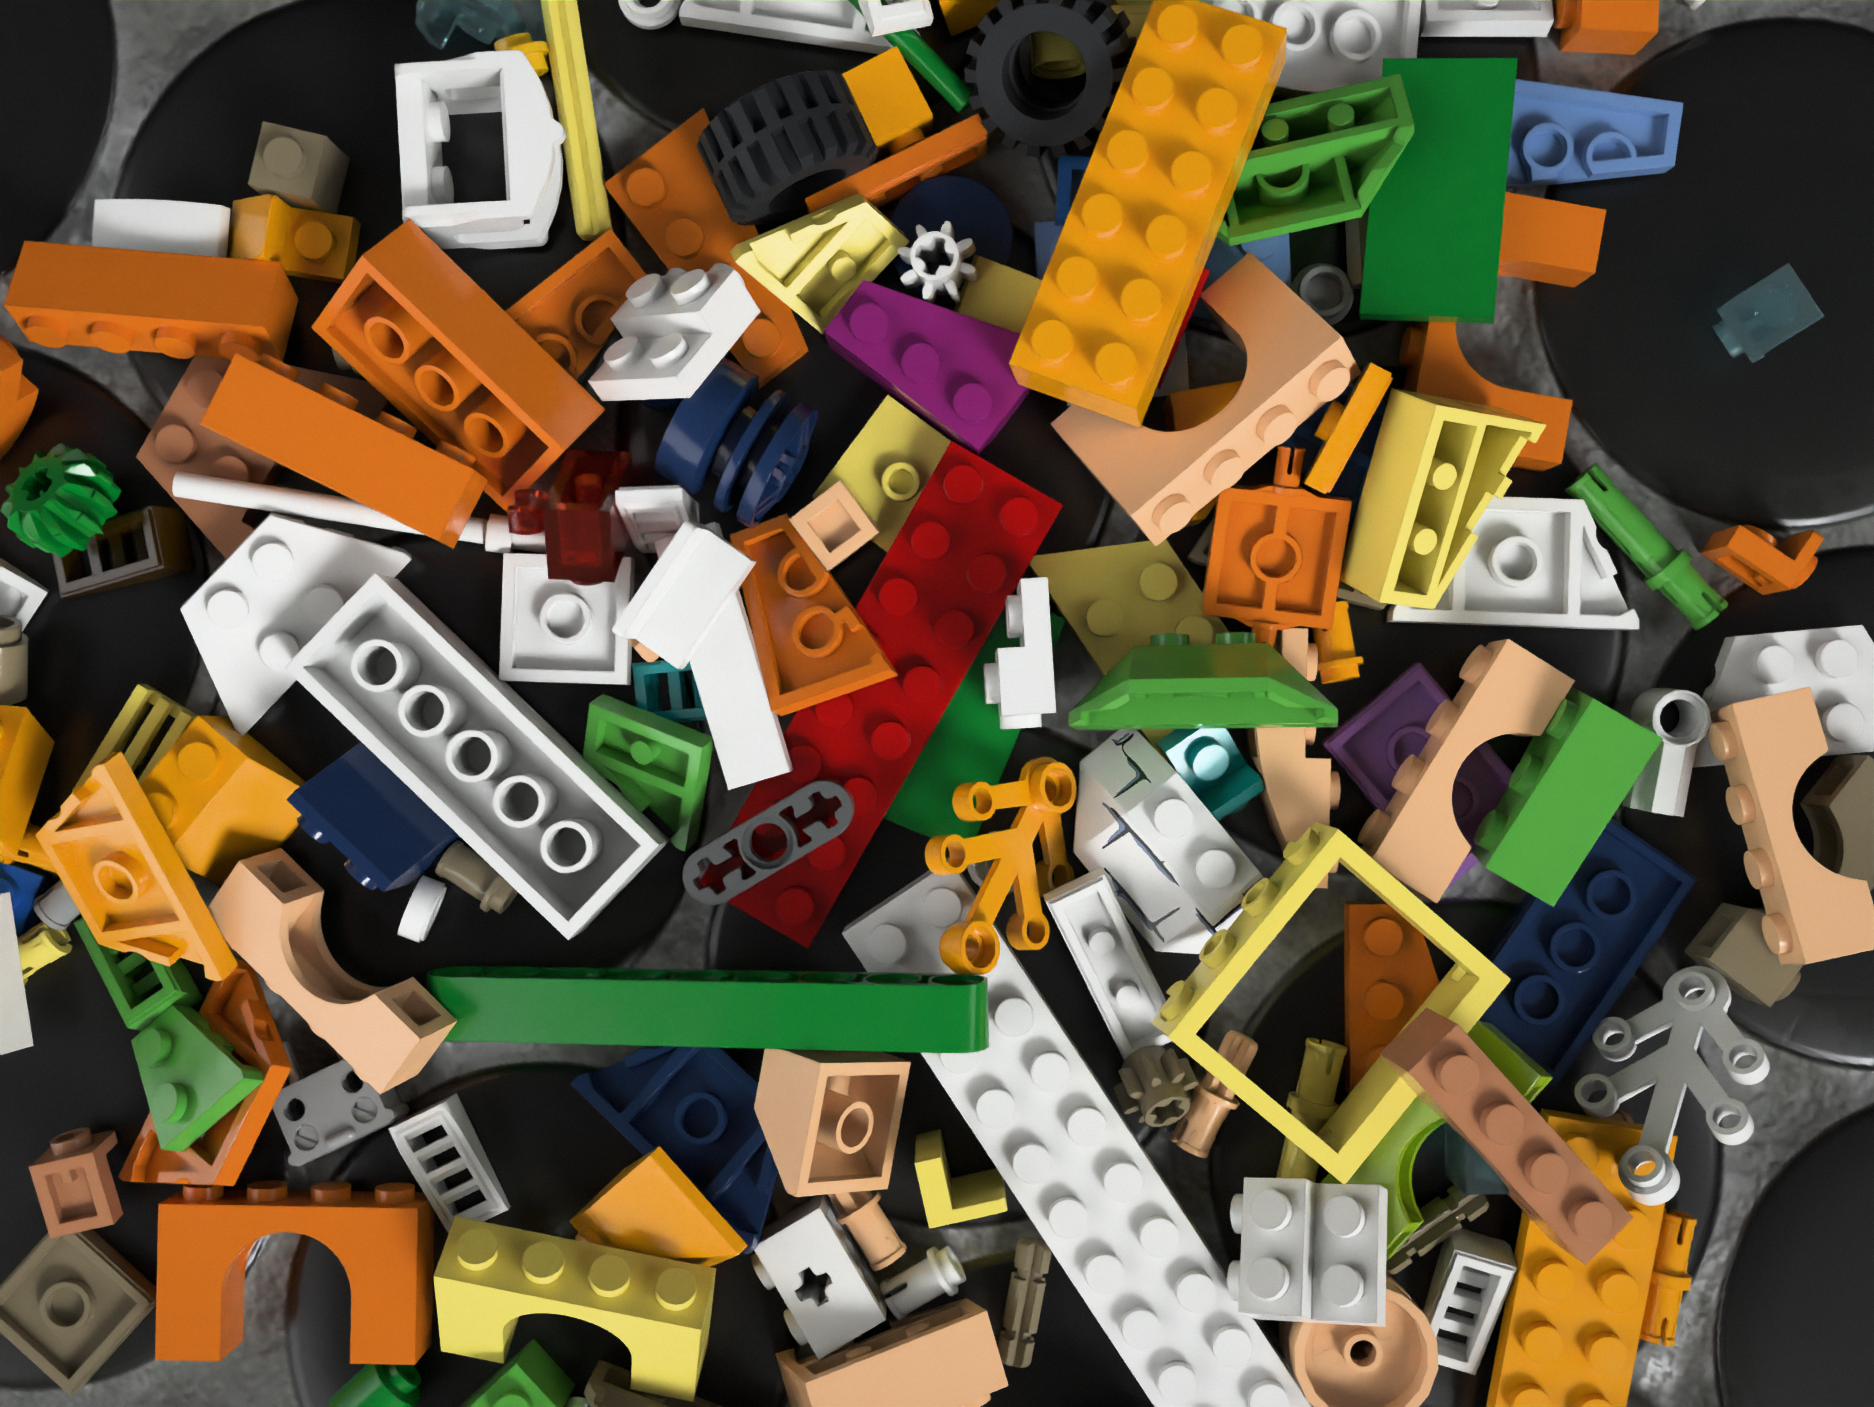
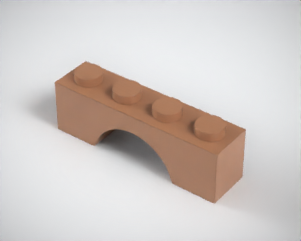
(1508, 1134)

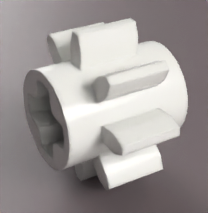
(929, 248)

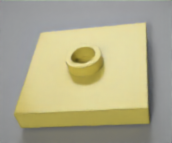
(889, 466)

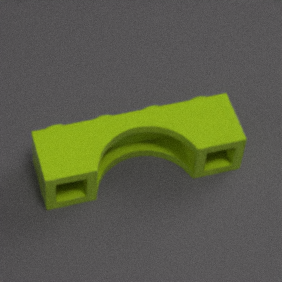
(1394, 1156)

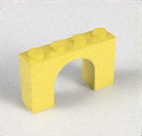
(647, 1301)

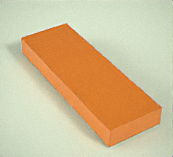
(904, 170)

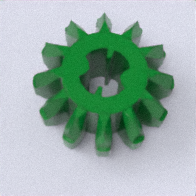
(60, 500)

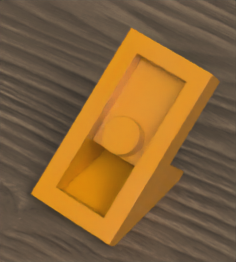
(301, 239)

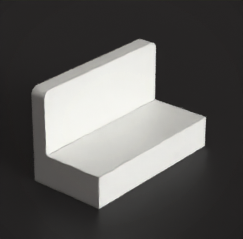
(684, 593)

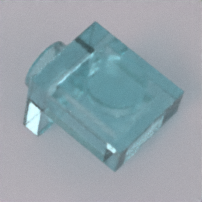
(1766, 314)

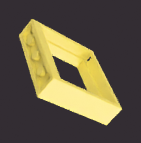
(1229, 954)

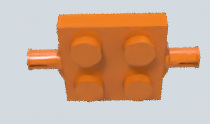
(1276, 553)

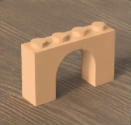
(1290, 373)

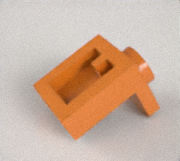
(1753, 557)

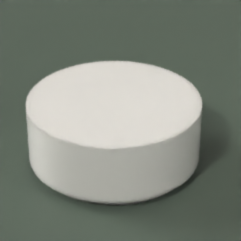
(422, 909)

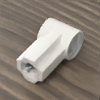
(1667, 775)

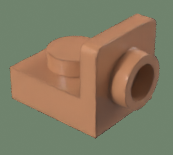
(76, 1182)

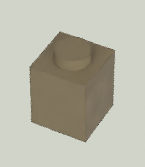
(299, 168)

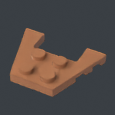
(186, 446)

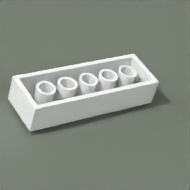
(477, 754)

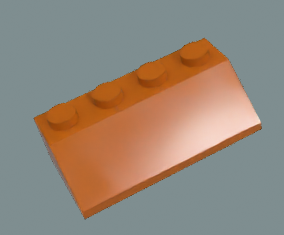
(455, 361)

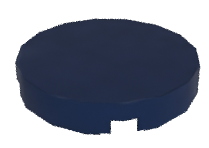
(972, 212)

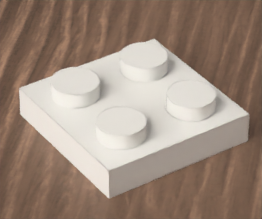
(562, 628)

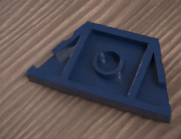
(702, 1116)

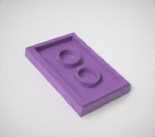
(1392, 728)

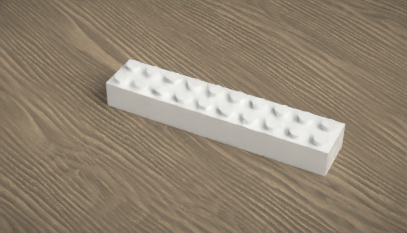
(1083, 1173)

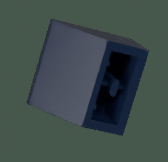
(372, 821)

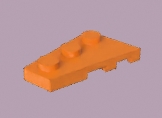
(803, 622)

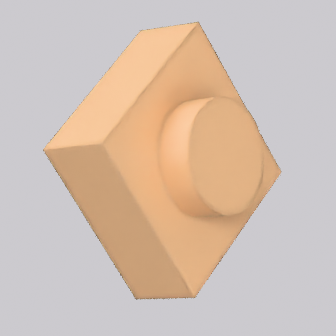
(834, 525)

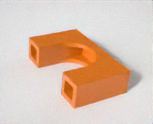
(1538, 243)
(376, 1235)

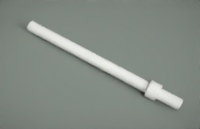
(491, 532)

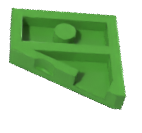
(651, 763)
(189, 1076)

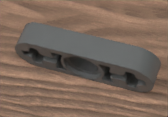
(737, 880)

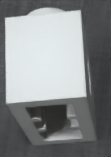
(819, 1315)

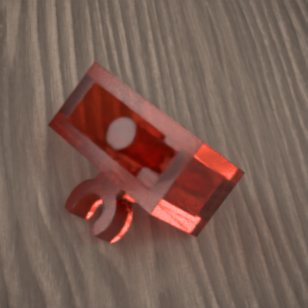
(579, 516)

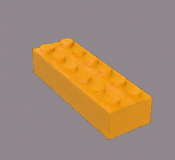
(1149, 207)

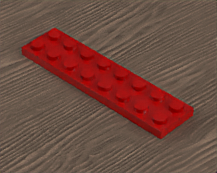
(930, 617)

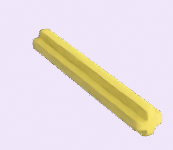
(577, 118)

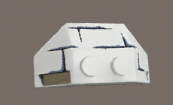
(1157, 846)

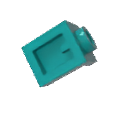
(1212, 769)

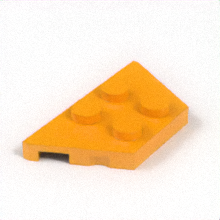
(129, 874)

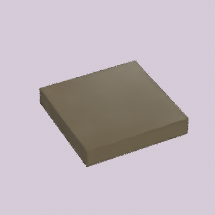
(73, 1305)

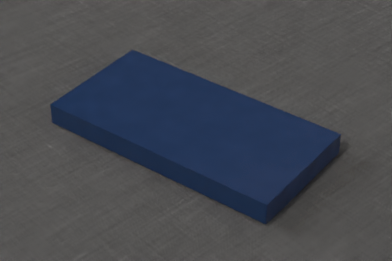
(1583, 951)

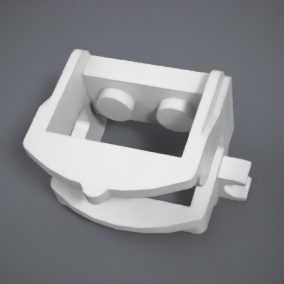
(531, 143)

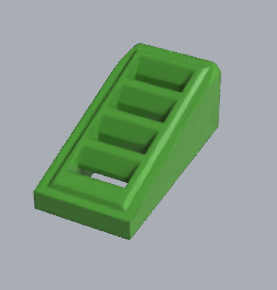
(131, 997)

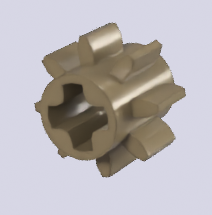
(1156, 1086)

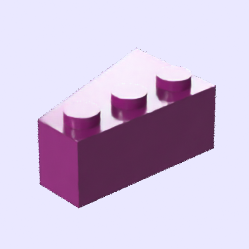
(932, 361)

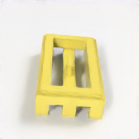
(127, 722)

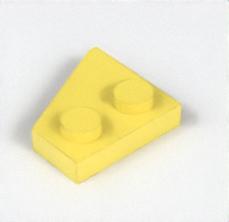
(822, 257)

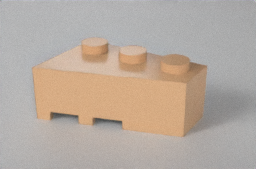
(923, 1361)

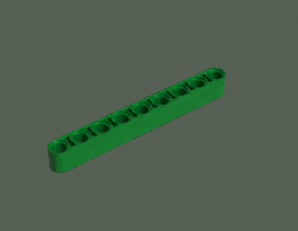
(716, 1008)

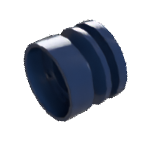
(743, 445)

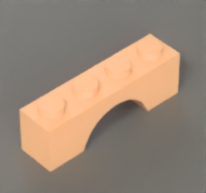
(1765, 752)
(1417, 832)
(274, 923)

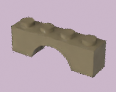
(1843, 834)

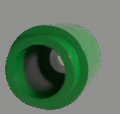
(380, 1387)

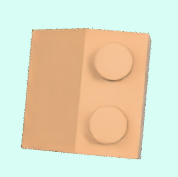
(831, 1117)

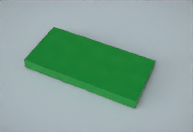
(1443, 203)
(961, 749)

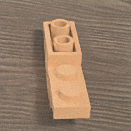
(1296, 786)

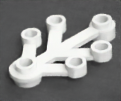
(1673, 1070)

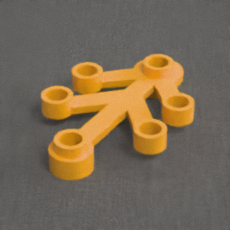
(1044, 793)

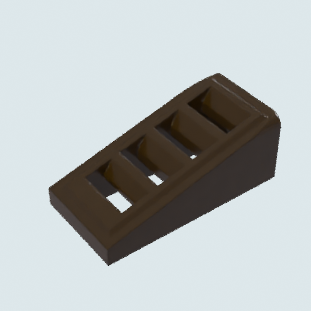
(161, 547)

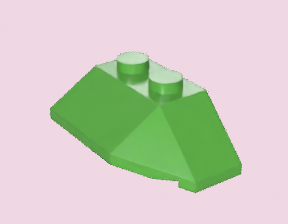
(1319, 160)
(1203, 688)

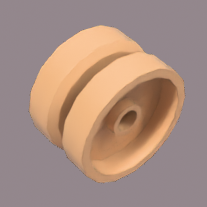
(1365, 1363)

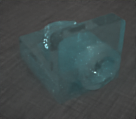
(478, 18)

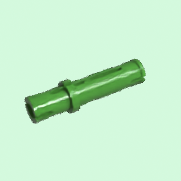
(1647, 547)

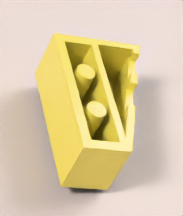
(1425, 493)

